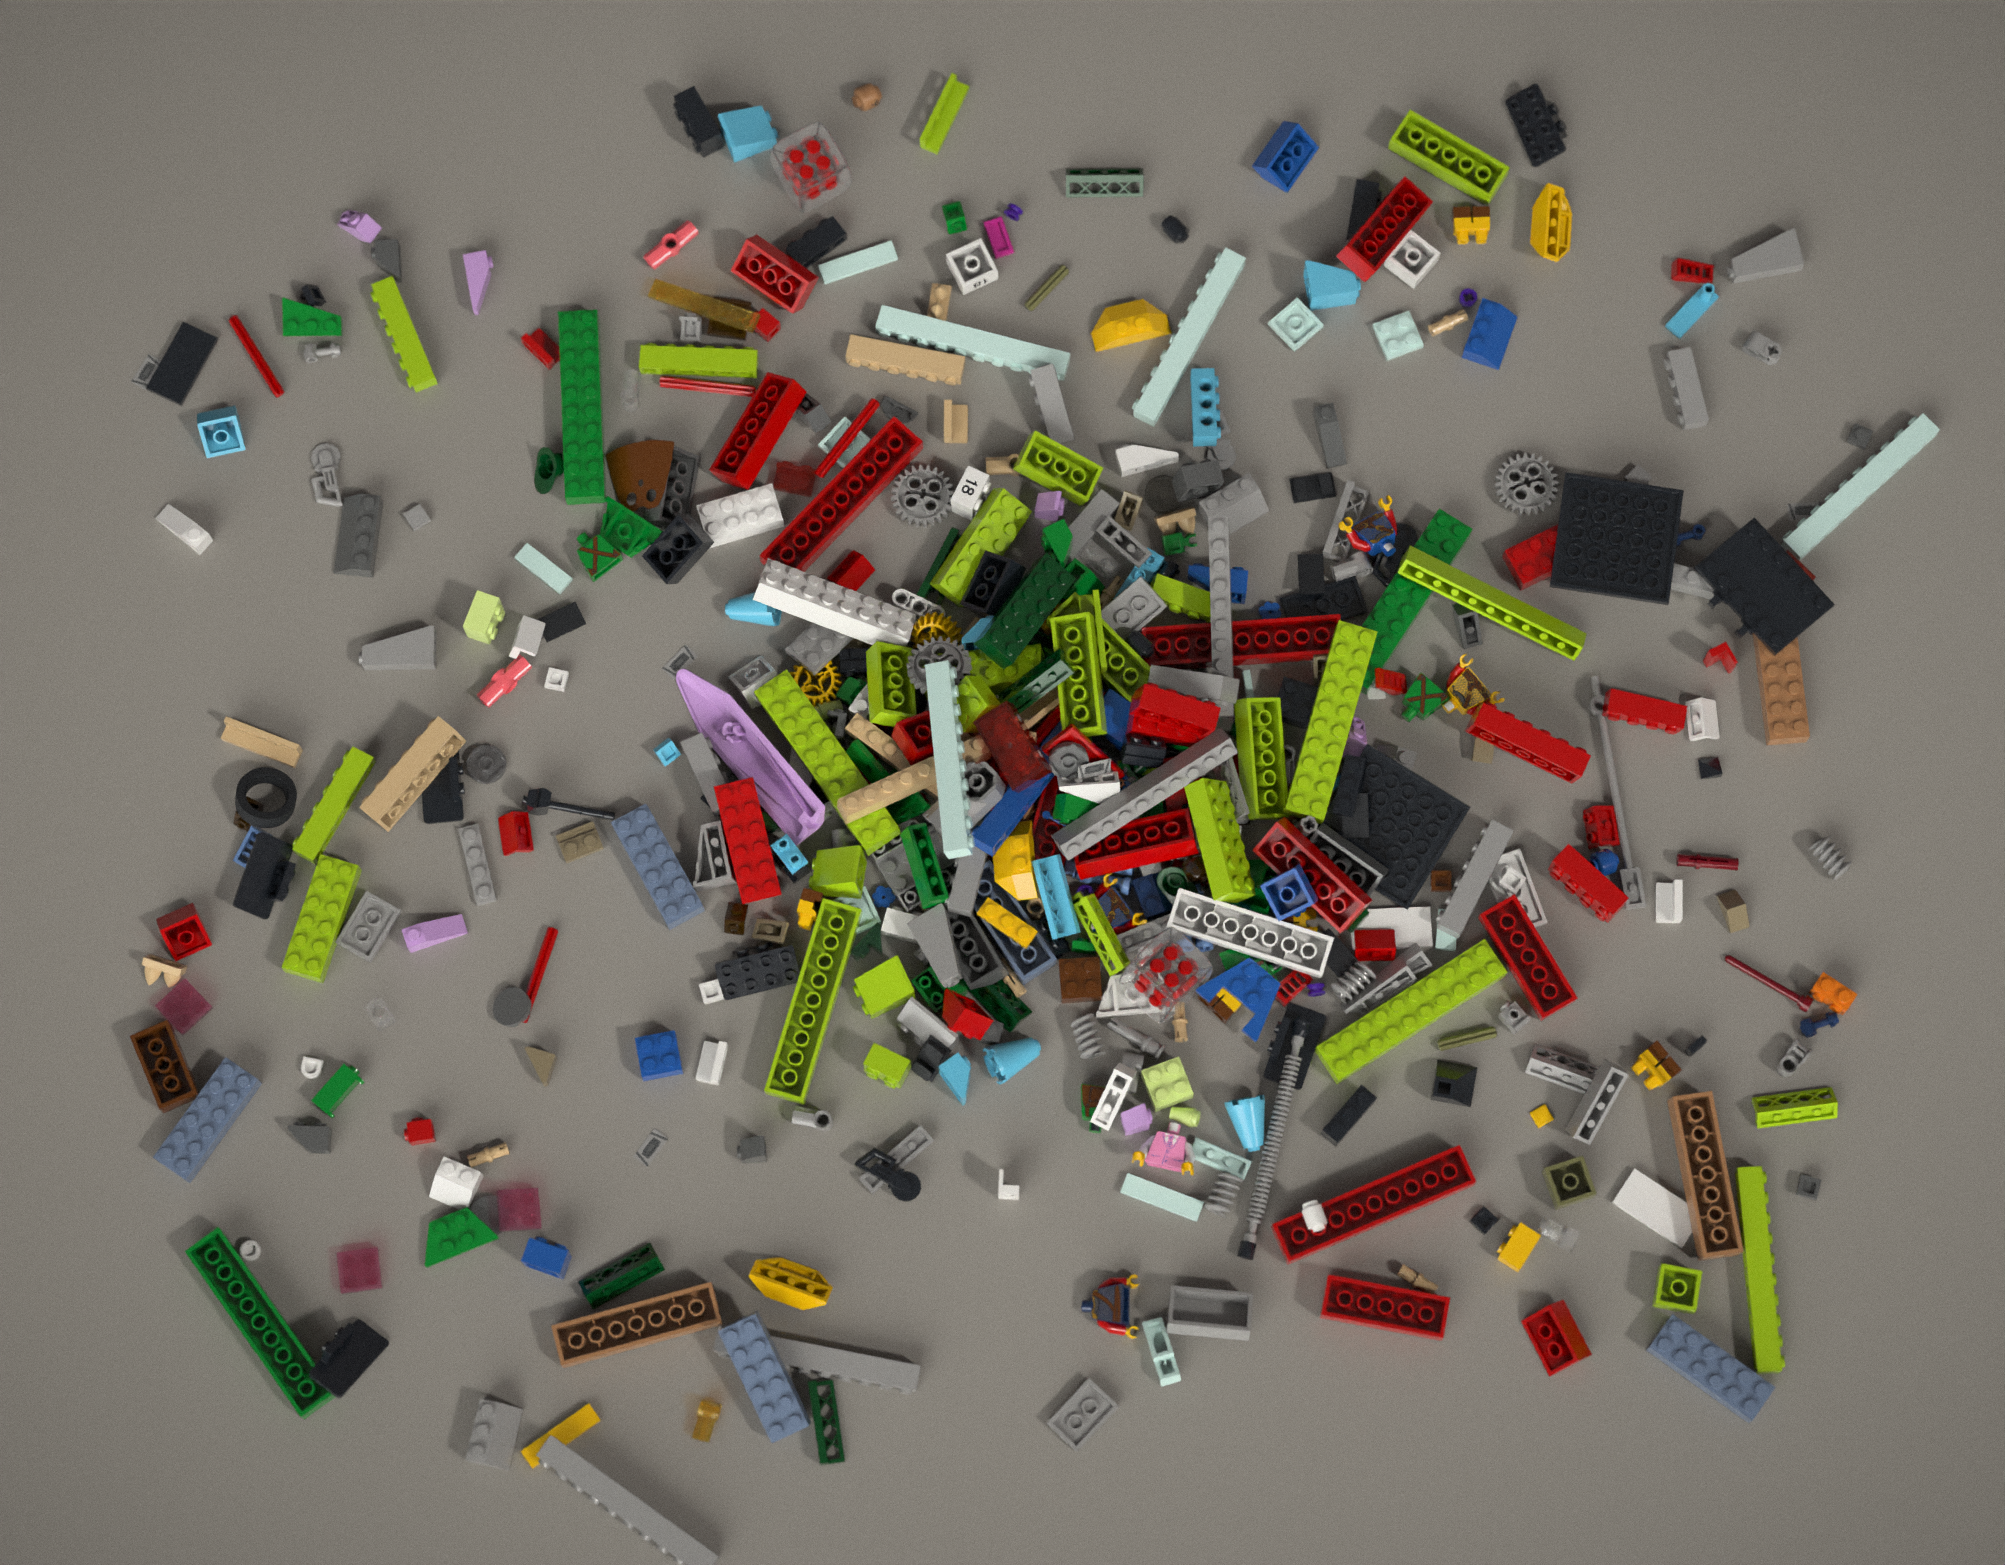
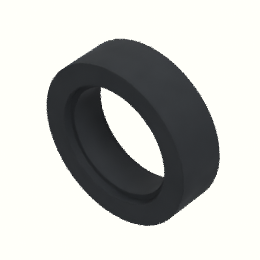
(269, 776)

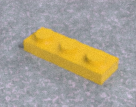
(1007, 923)

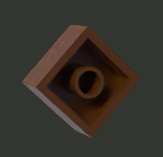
(1080, 980)

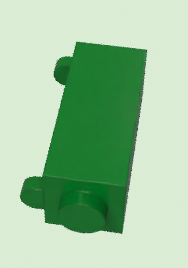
(337, 1089)

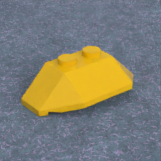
(1551, 223)
(1129, 324)
(1014, 863)
(790, 1283)

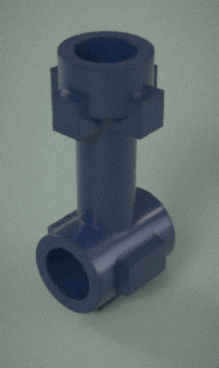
(1697, 534)
(1809, 1028)

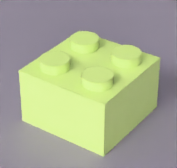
(484, 617)
(1167, 1084)

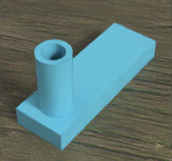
(1692, 310)

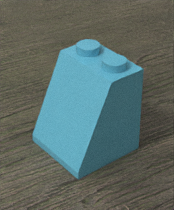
(747, 132)
(1329, 286)

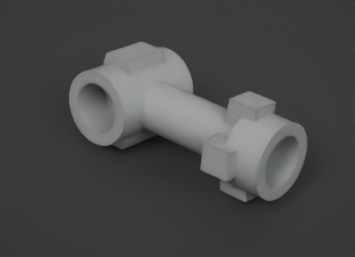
(311, 351)

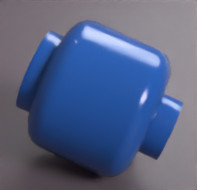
(1605, 861)

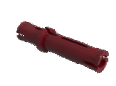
(1698, 861)

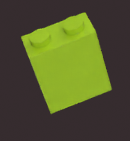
(839, 872)
(884, 988)

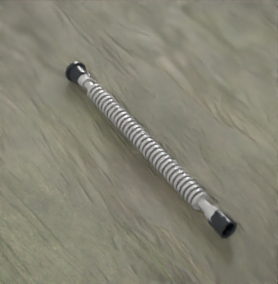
(1299, 1033)

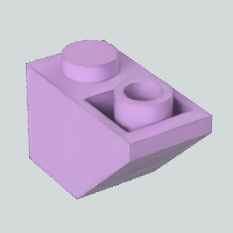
(359, 225)
(1049, 506)
(1356, 738)
(1136, 1119)

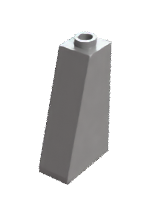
(1768, 259)
(402, 652)
(936, 940)

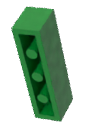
(1071, 807)
(924, 865)

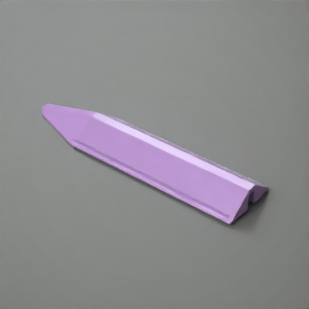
(752, 755)

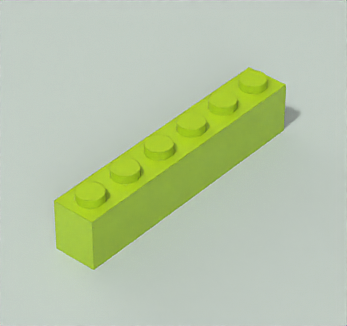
(404, 334)
(698, 361)
(334, 805)

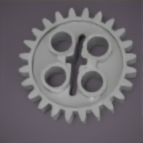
(1520, 469)
(926, 479)
(928, 654)

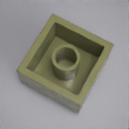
(1569, 1182)

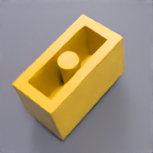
(1518, 1246)

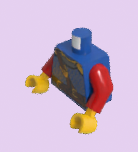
(1374, 532)
(1115, 908)

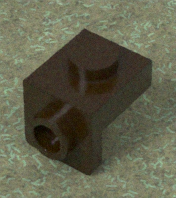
(735, 918)

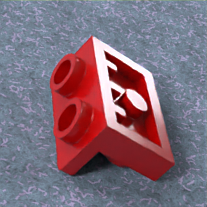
(1600, 826)

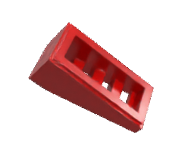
(1682, 276)
(1390, 681)
(1281, 998)

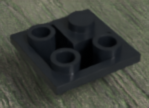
(1454, 1083)

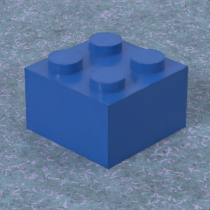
(1289, 892)
(659, 1055)
(546, 1258)

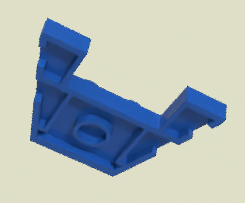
(1251, 987)

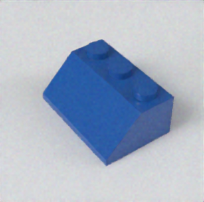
(1285, 156)
(1490, 334)

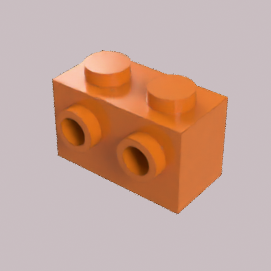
(1832, 994)

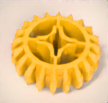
(939, 627)
(821, 677)

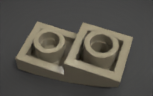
(1482, 751)

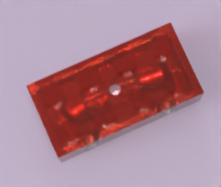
(1012, 746)

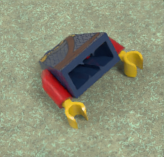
(1111, 1305)

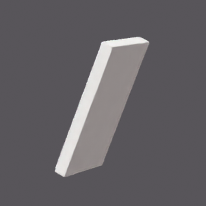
(1526, 895)
(1409, 925)
(1655, 1207)

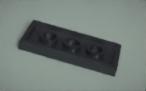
(182, 363)
(1339, 598)

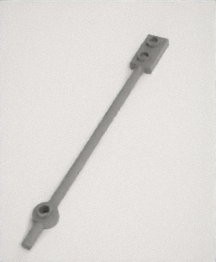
(1630, 877)

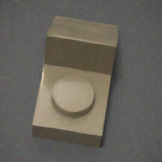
(770, 931)

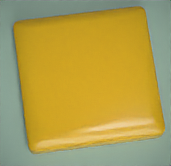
(1541, 1116)

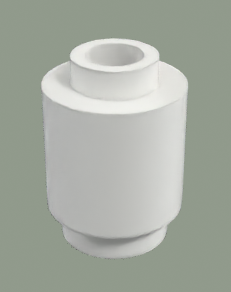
(1314, 1216)

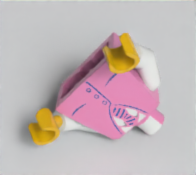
(1167, 1151)

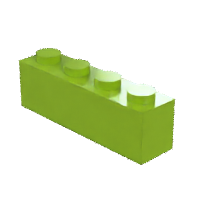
(1183, 597)

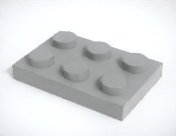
(1133, 608)
(817, 647)
(368, 926)
(1082, 1415)

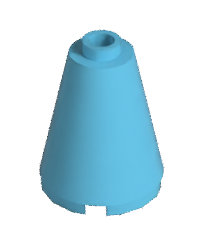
(748, 610)
(1010, 1057)
(1248, 1120)

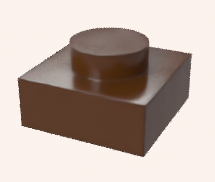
(1441, 881)

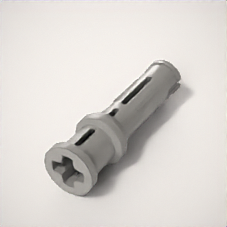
(1145, 1043)

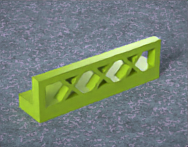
(943, 115)
(1091, 604)
(1104, 933)
(1796, 1110)

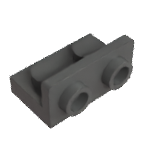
(840, 721)

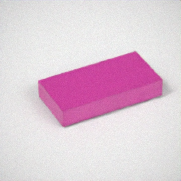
(998, 237)

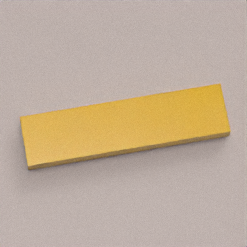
(564, 1432)

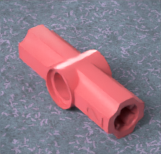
(661, 252)
(504, 681)

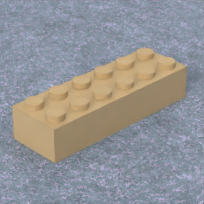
(412, 773)

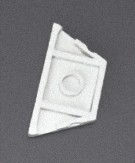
(1116, 1001)

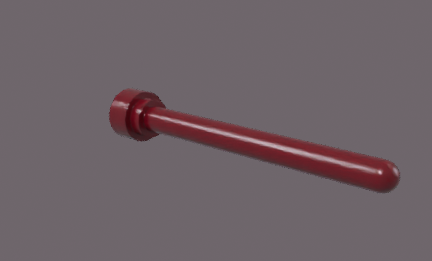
(1802, 1001)

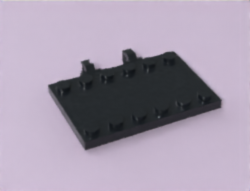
(1763, 587)

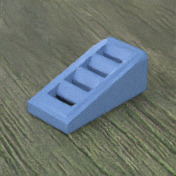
(246, 844)

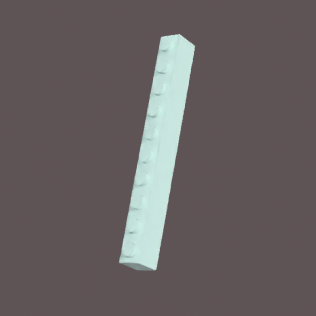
(1189, 337)
(969, 341)
(1860, 487)
(949, 760)

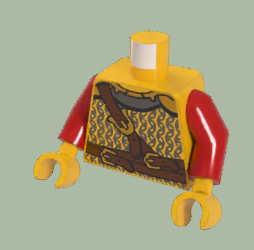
(1466, 690)

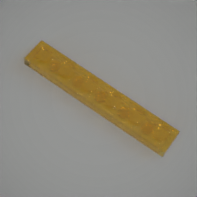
(704, 306)

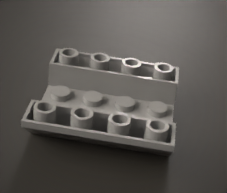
(895, 868)

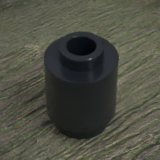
(1175, 229)
(1140, 644)

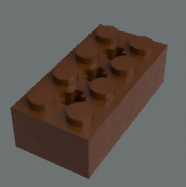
(153, 1062)

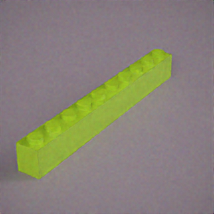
(1492, 603)
(1758, 1270)

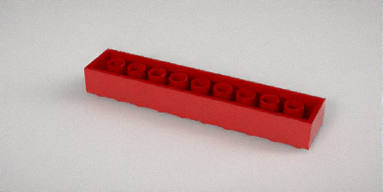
(845, 497)
(1253, 641)
(1376, 1204)

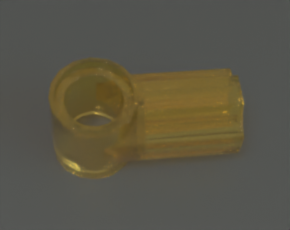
(707, 1416)

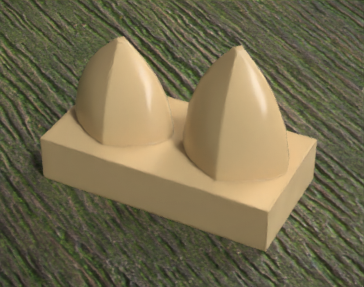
(939, 301)
(1185, 519)
(155, 965)

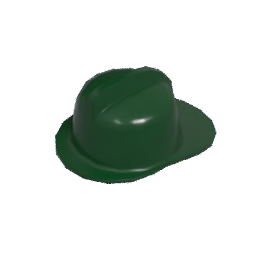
(548, 469)
(1172, 879)

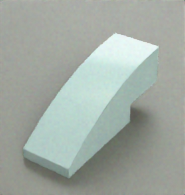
(1161, 1351)

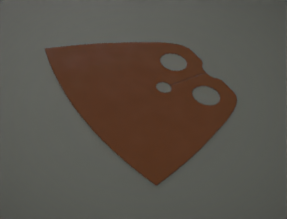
(637, 461)

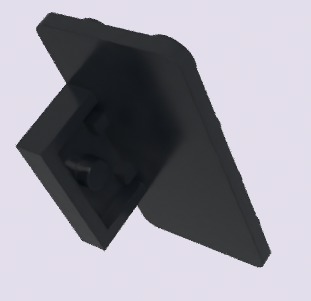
(1537, 124)
(443, 796)
(265, 876)
(757, 970)
(1282, 1044)
(347, 1357)

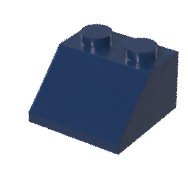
(1150, 897)

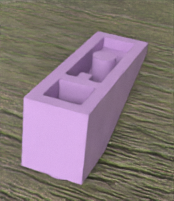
(478, 276)
(434, 932)

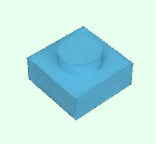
(666, 752)

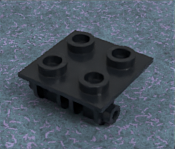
(1057, 946)

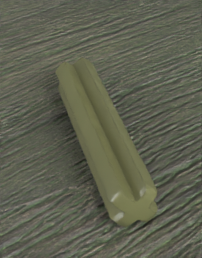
(1046, 287)
(1467, 1038)

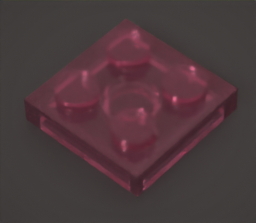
(184, 1006)
(518, 1209)
(359, 1270)

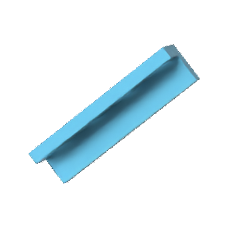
(1056, 895)

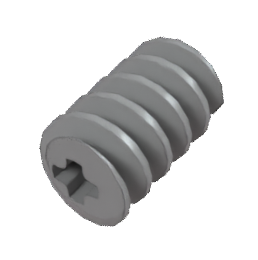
(1831, 857)
(1352, 981)
(1086, 1037)
(1223, 1193)

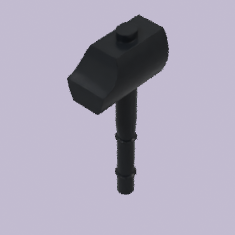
(539, 801)

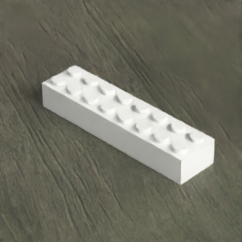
(833, 605)
(1250, 933)

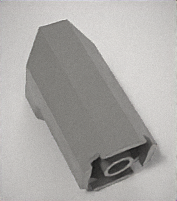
(984, 793)

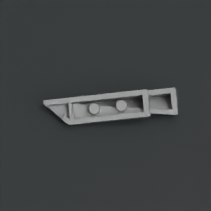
(1389, 981)

